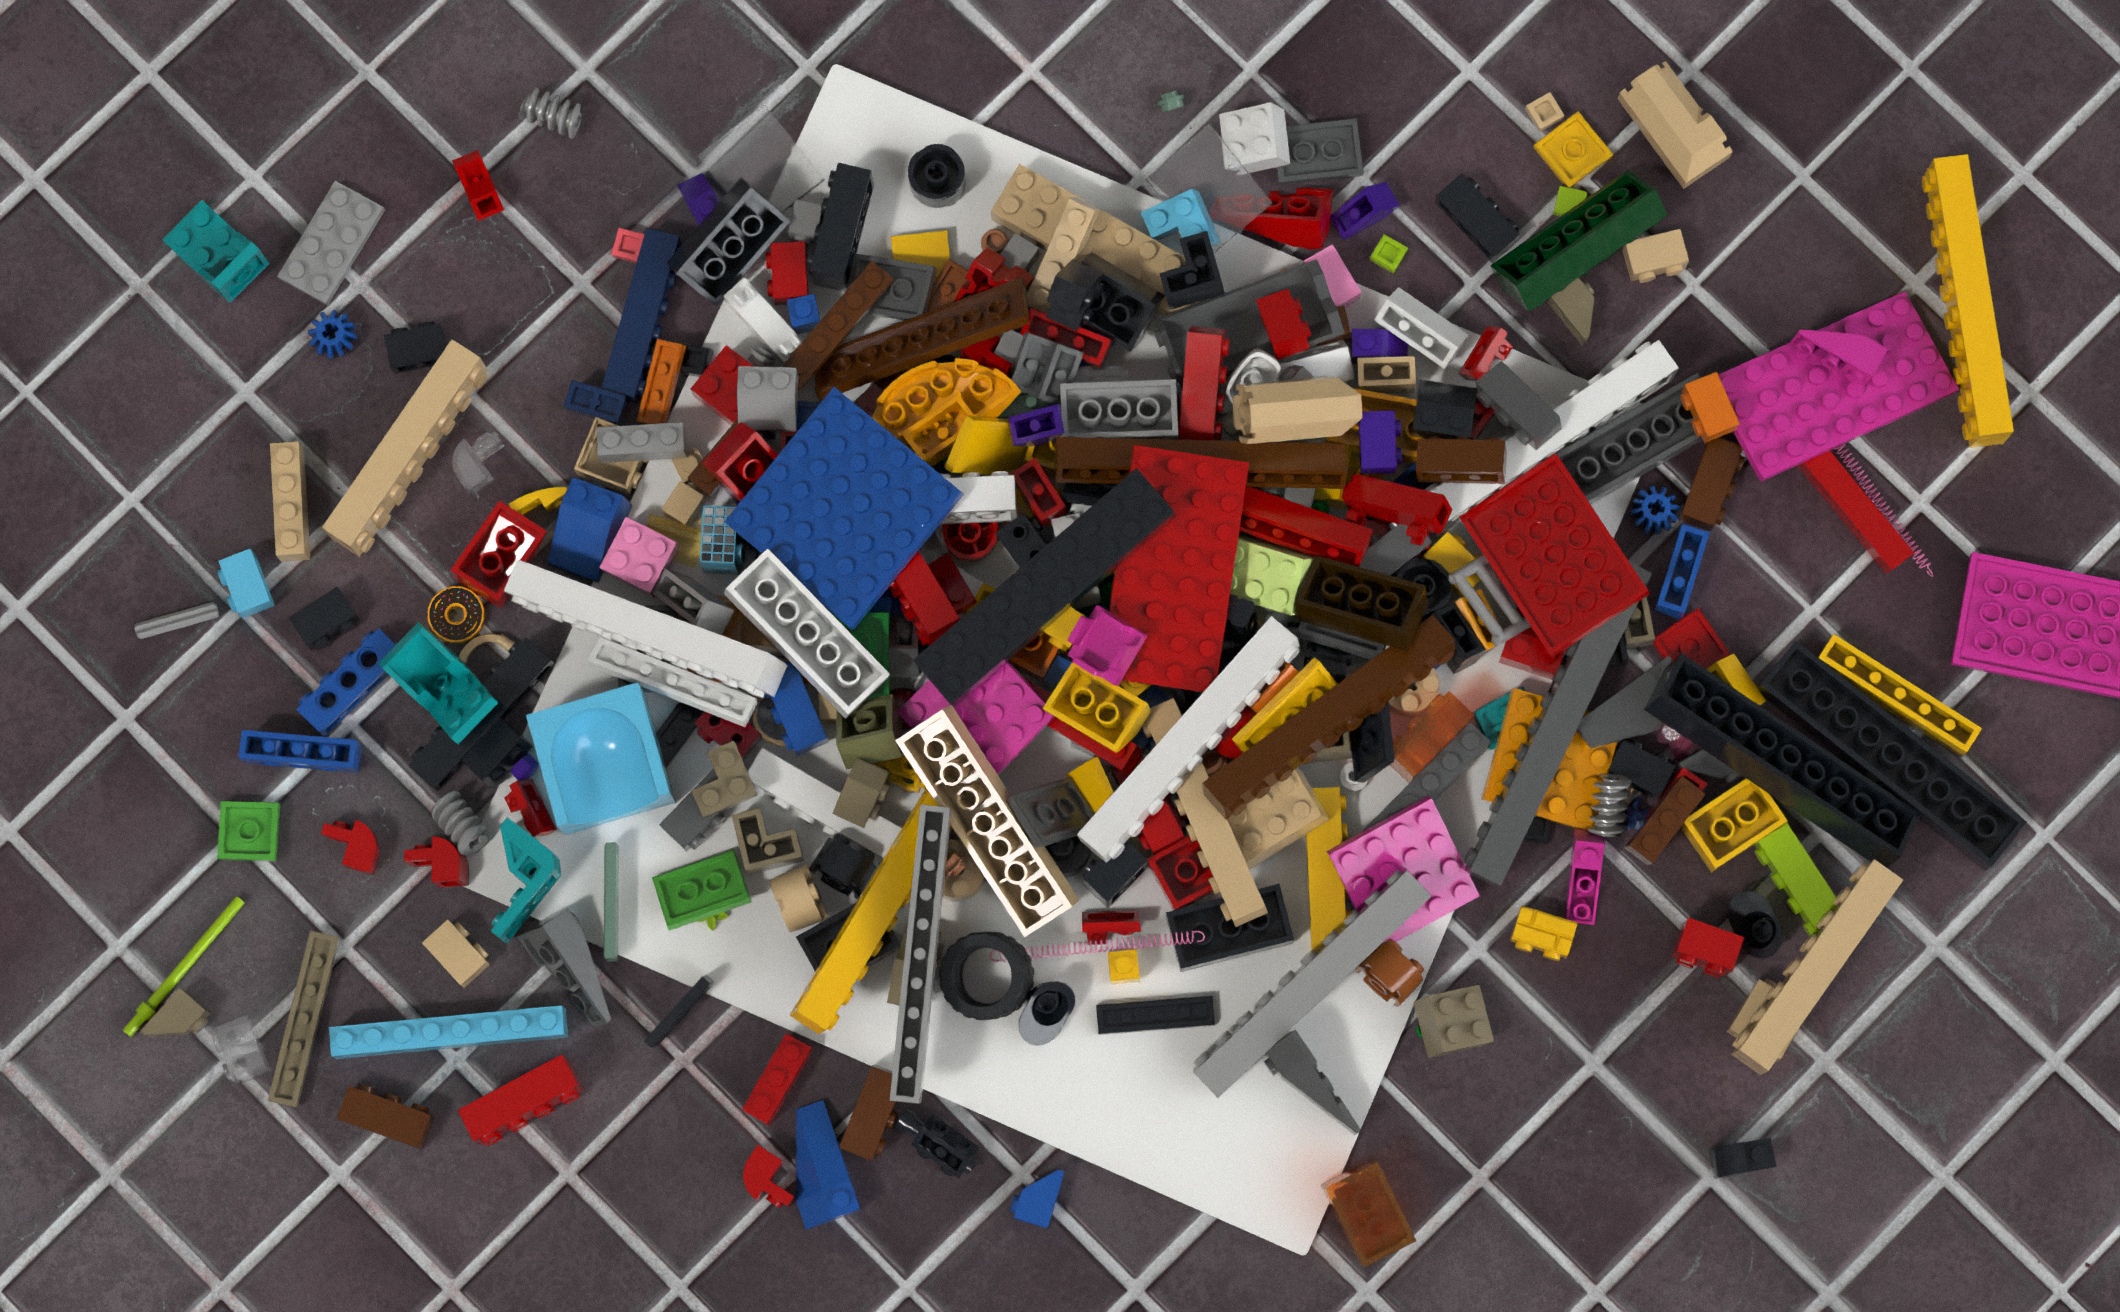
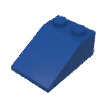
(586, 528)

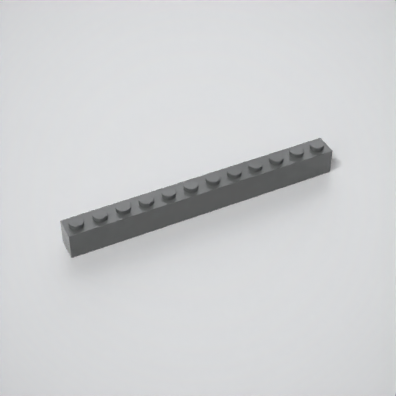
(1544, 748)

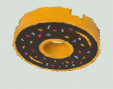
(453, 598)

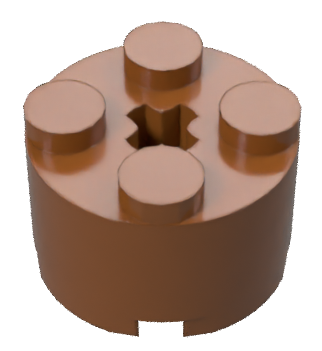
(1391, 972)

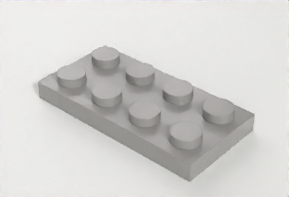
(331, 243)

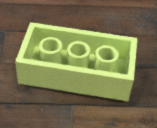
(1269, 574)

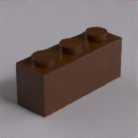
(1461, 460)
(1712, 484)
(1664, 820)
(386, 1116)
(871, 1116)

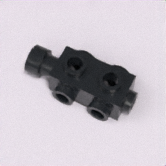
(940, 1143)

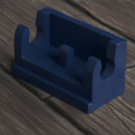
(595, 402)

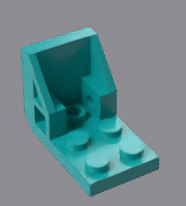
(216, 251)
(439, 682)
(522, 856)

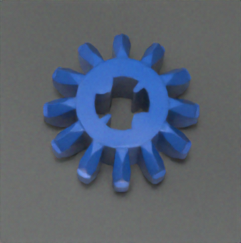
(343, 334)
(1648, 501)

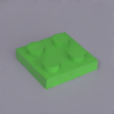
(248, 831)

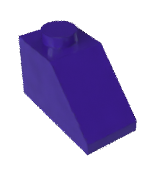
(698, 197)
(1364, 210)
(1376, 343)
(1037, 426)

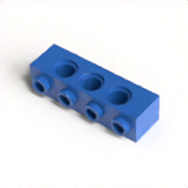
(347, 699)
(300, 751)

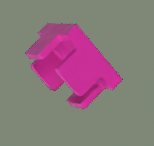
(1105, 644)

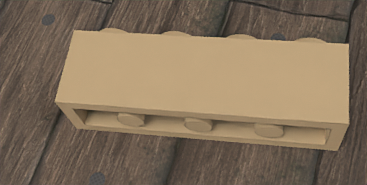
(1065, 245)
(290, 501)

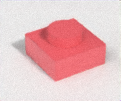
(627, 245)

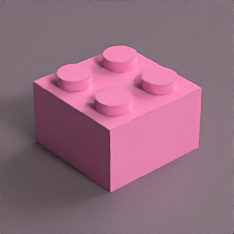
(639, 556)

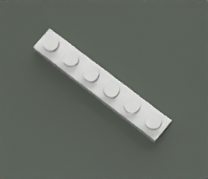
(672, 682)

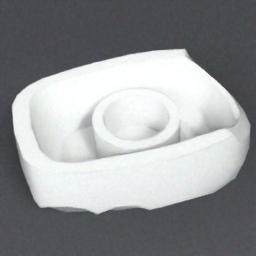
(1254, 368)

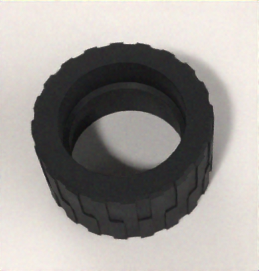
(952, 981)

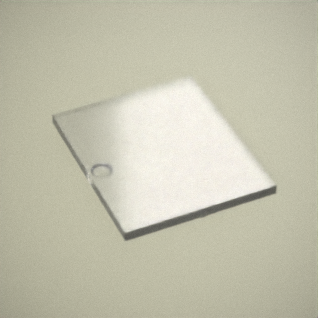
(763, 157)
(1223, 183)

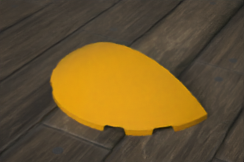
(934, 398)

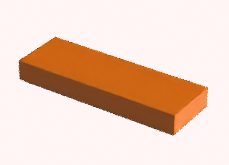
(661, 382)

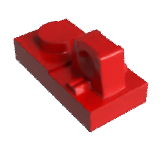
(1489, 346)
(527, 799)
(1098, 923)

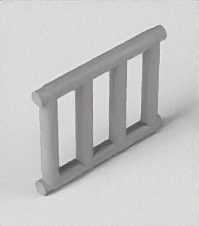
(1479, 567)

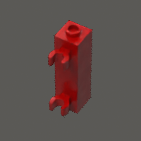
(1397, 504)

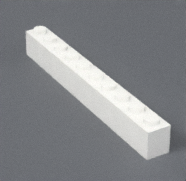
(1189, 739)

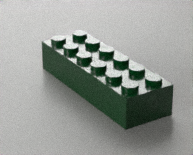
(1579, 240)

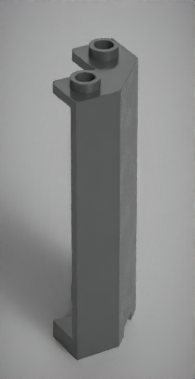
(1241, 318)

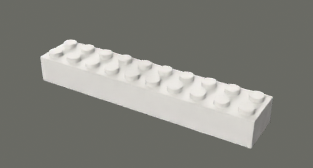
(1579, 415)
(645, 630)

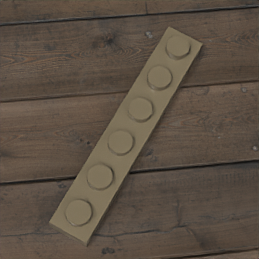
(303, 1019)

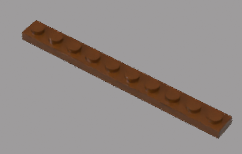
(818, 346)

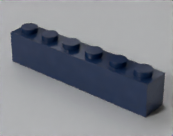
(642, 315)

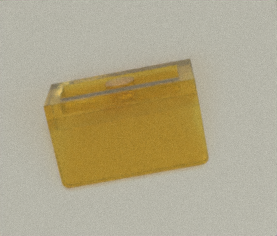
(686, 536)

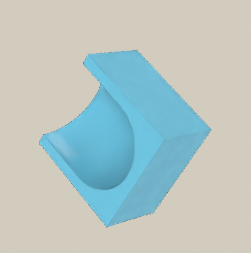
(600, 758)

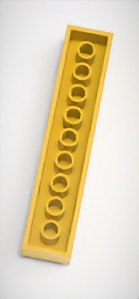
(1967, 301)

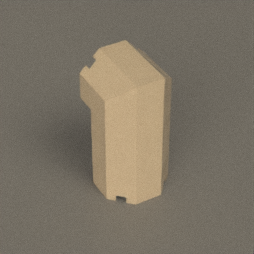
(1674, 124)
(1295, 409)

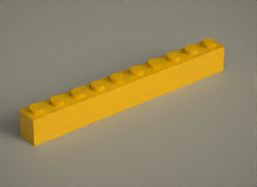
(862, 930)

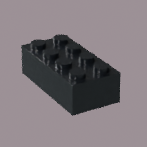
(841, 226)
(728, 241)
(1222, 938)

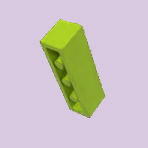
(1796, 875)

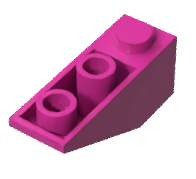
(1846, 352)
(1584, 876)

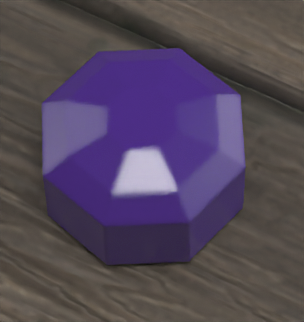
(525, 768)

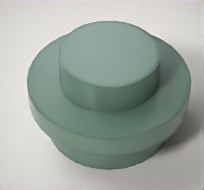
(1171, 101)

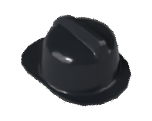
(1756, 922)
(1046, 1012)

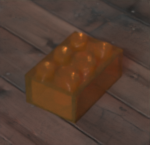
(1429, 735)
(1368, 1212)

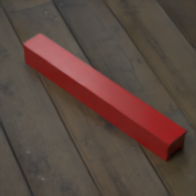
(1856, 511)

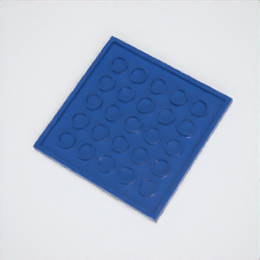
(844, 507)

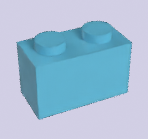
(246, 583)

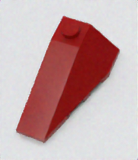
(1296, 218)

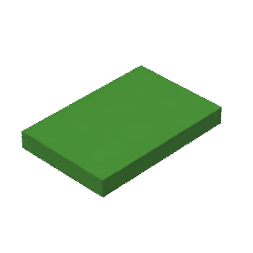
(701, 889)

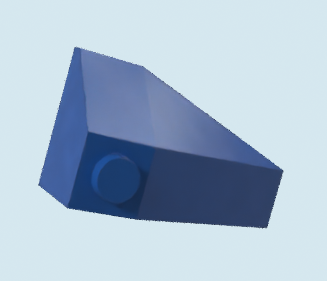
(822, 1176)

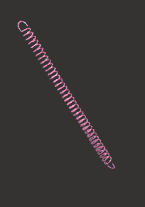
(1879, 499)
(1171, 941)

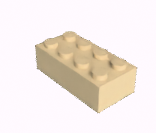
(1277, 819)

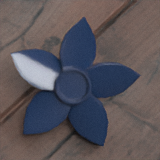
(1635, 815)

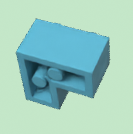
(1182, 214)

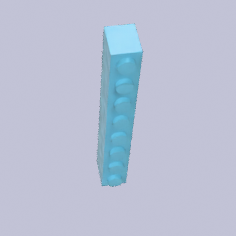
(448, 1032)

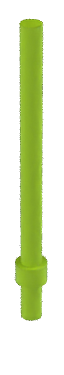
(147, 1010)

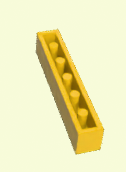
(1900, 696)
(1324, 885)

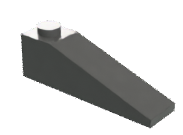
(1624, 712)
(564, 951)
(1298, 1069)

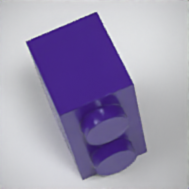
(1378, 442)

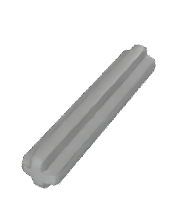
(176, 620)

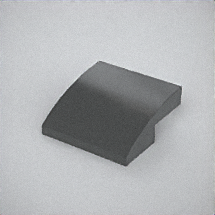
(1043, 367)

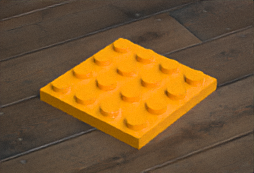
(1571, 789)

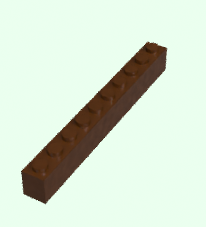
(1269, 462)
(1327, 719)

